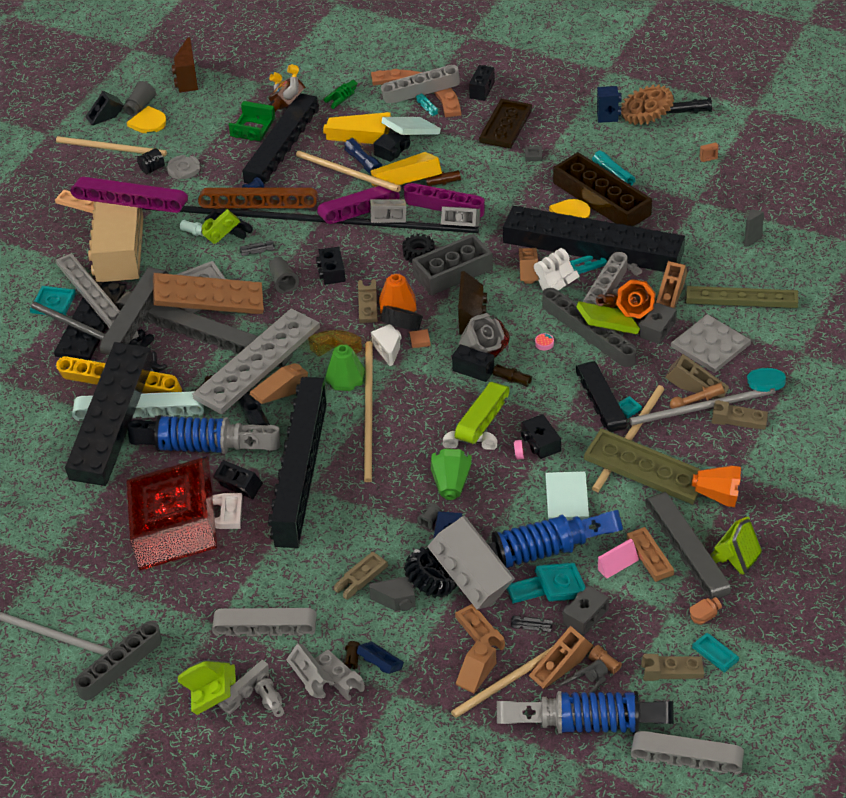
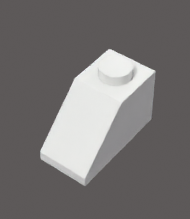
(387, 342)

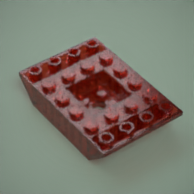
(176, 528)

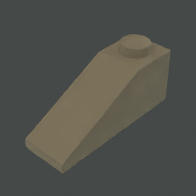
(691, 376)

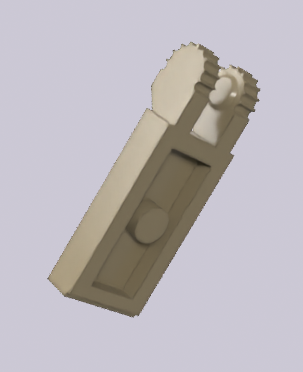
(361, 574)

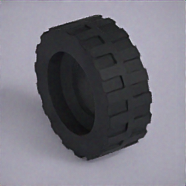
(401, 318)

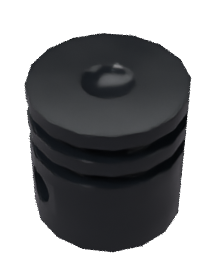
(151, 161)

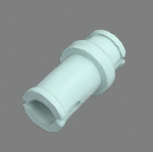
(194, 228)

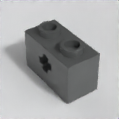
(658, 323)
(585, 610)

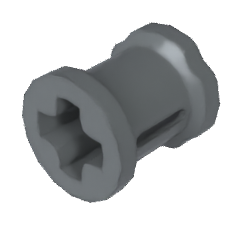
(429, 516)

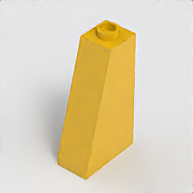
(363, 128)
(409, 169)

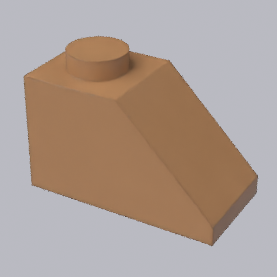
(476, 666)

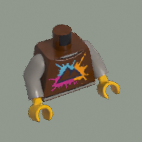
(287, 90)

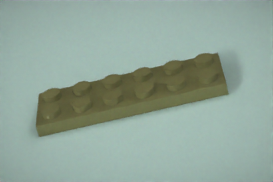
(643, 465)

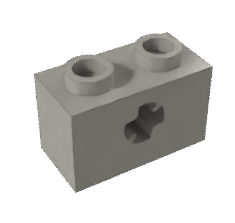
(460, 216)

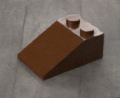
(185, 68)

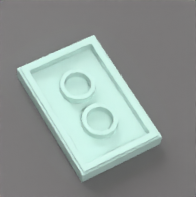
(411, 125)
(567, 495)

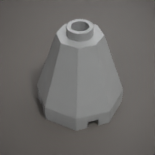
(483, 334)

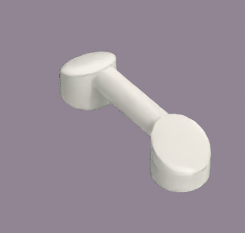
(486, 437)

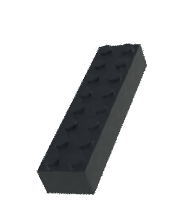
(108, 414)

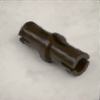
(512, 375)

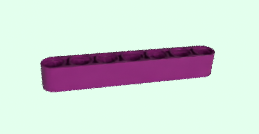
(129, 194)

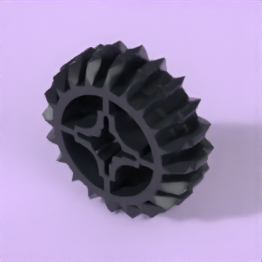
(428, 574)

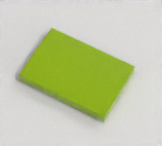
(607, 318)

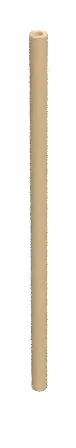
(368, 411)

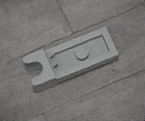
(309, 671)
(343, 677)
(244, 686)

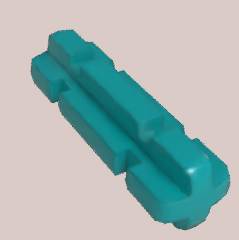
(427, 104)

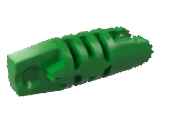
(341, 93)

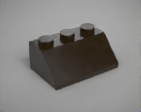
(470, 300)

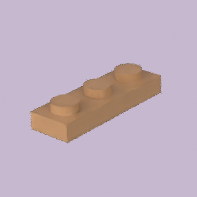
(651, 554)

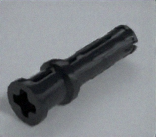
(694, 105)

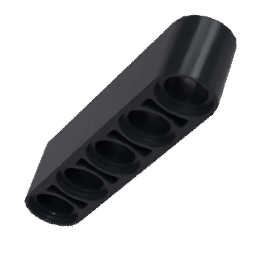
(601, 396)

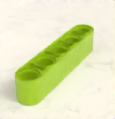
(481, 412)

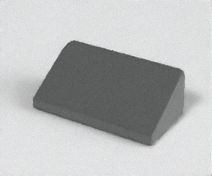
(754, 227)

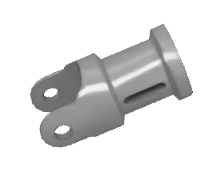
(270, 698)

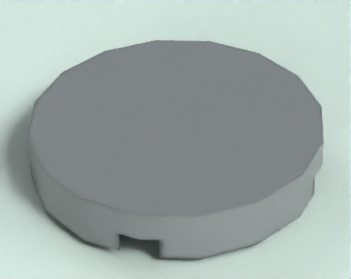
(183, 167)

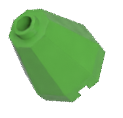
(344, 369)
(450, 472)

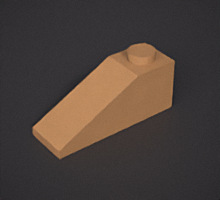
(527, 259)
(672, 284)
(279, 384)
(561, 658)

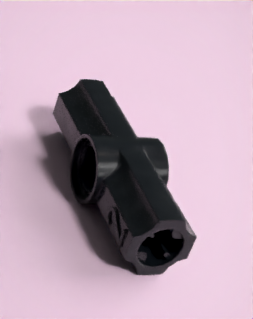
(252, 410)

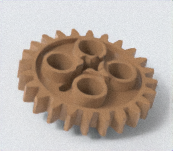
(647, 104)

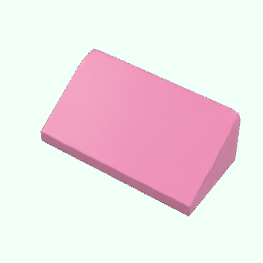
(617, 559)

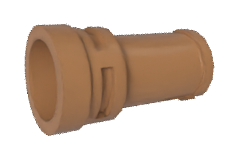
(601, 654)

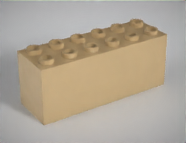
(115, 242)

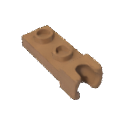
(479, 627)

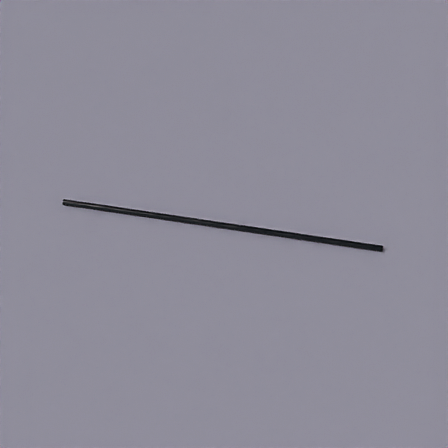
(316, 218)

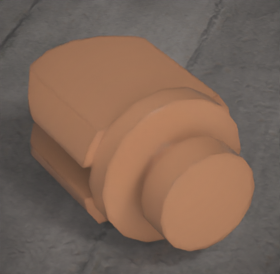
(704, 610)

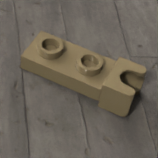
(367, 302)
(738, 416)
(671, 667)

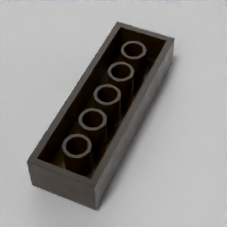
(602, 190)

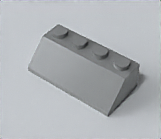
(471, 563)

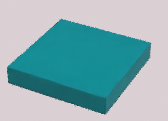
(54, 298)
(560, 581)

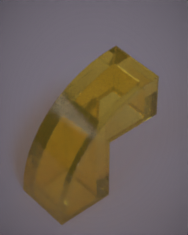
(325, 341)

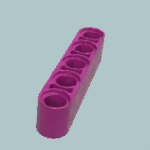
(436, 198)
(353, 204)

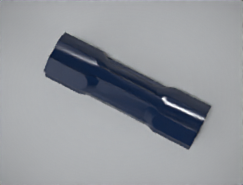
(356, 150)

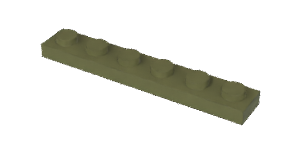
(742, 296)

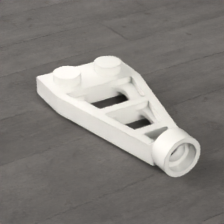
(230, 510)

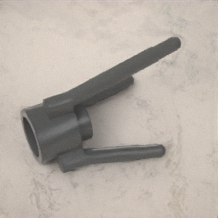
(593, 672)

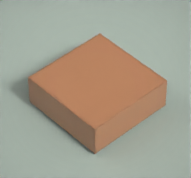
(709, 152)
(419, 338)

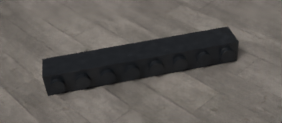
(281, 138)

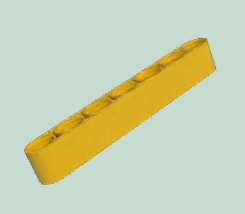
(94, 369)

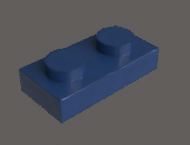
(378, 656)

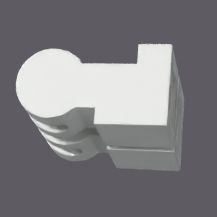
(555, 270)

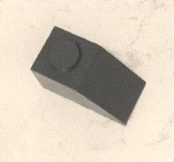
(393, 593)

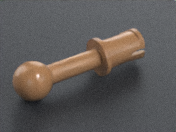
(708, 393)

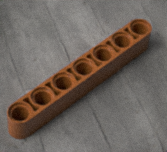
(265, 193)

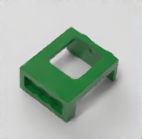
(253, 113)

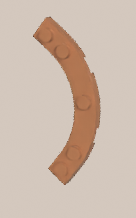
(447, 96)

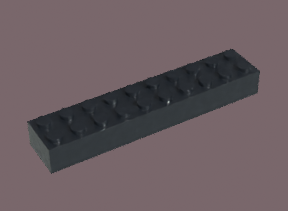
(592, 238)
(298, 463)

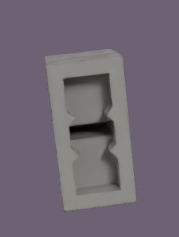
(387, 210)

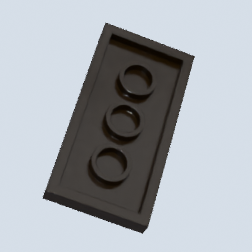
(505, 123)

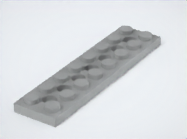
(257, 369)

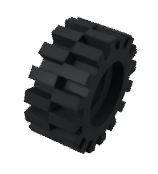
(410, 244)

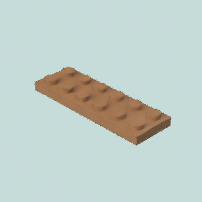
(207, 293)

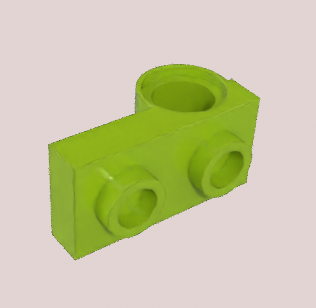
(216, 229)

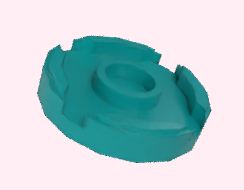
(766, 379)

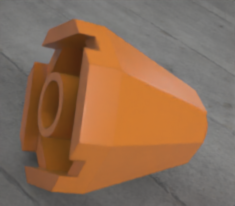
(397, 294)
(635, 298)
(719, 484)

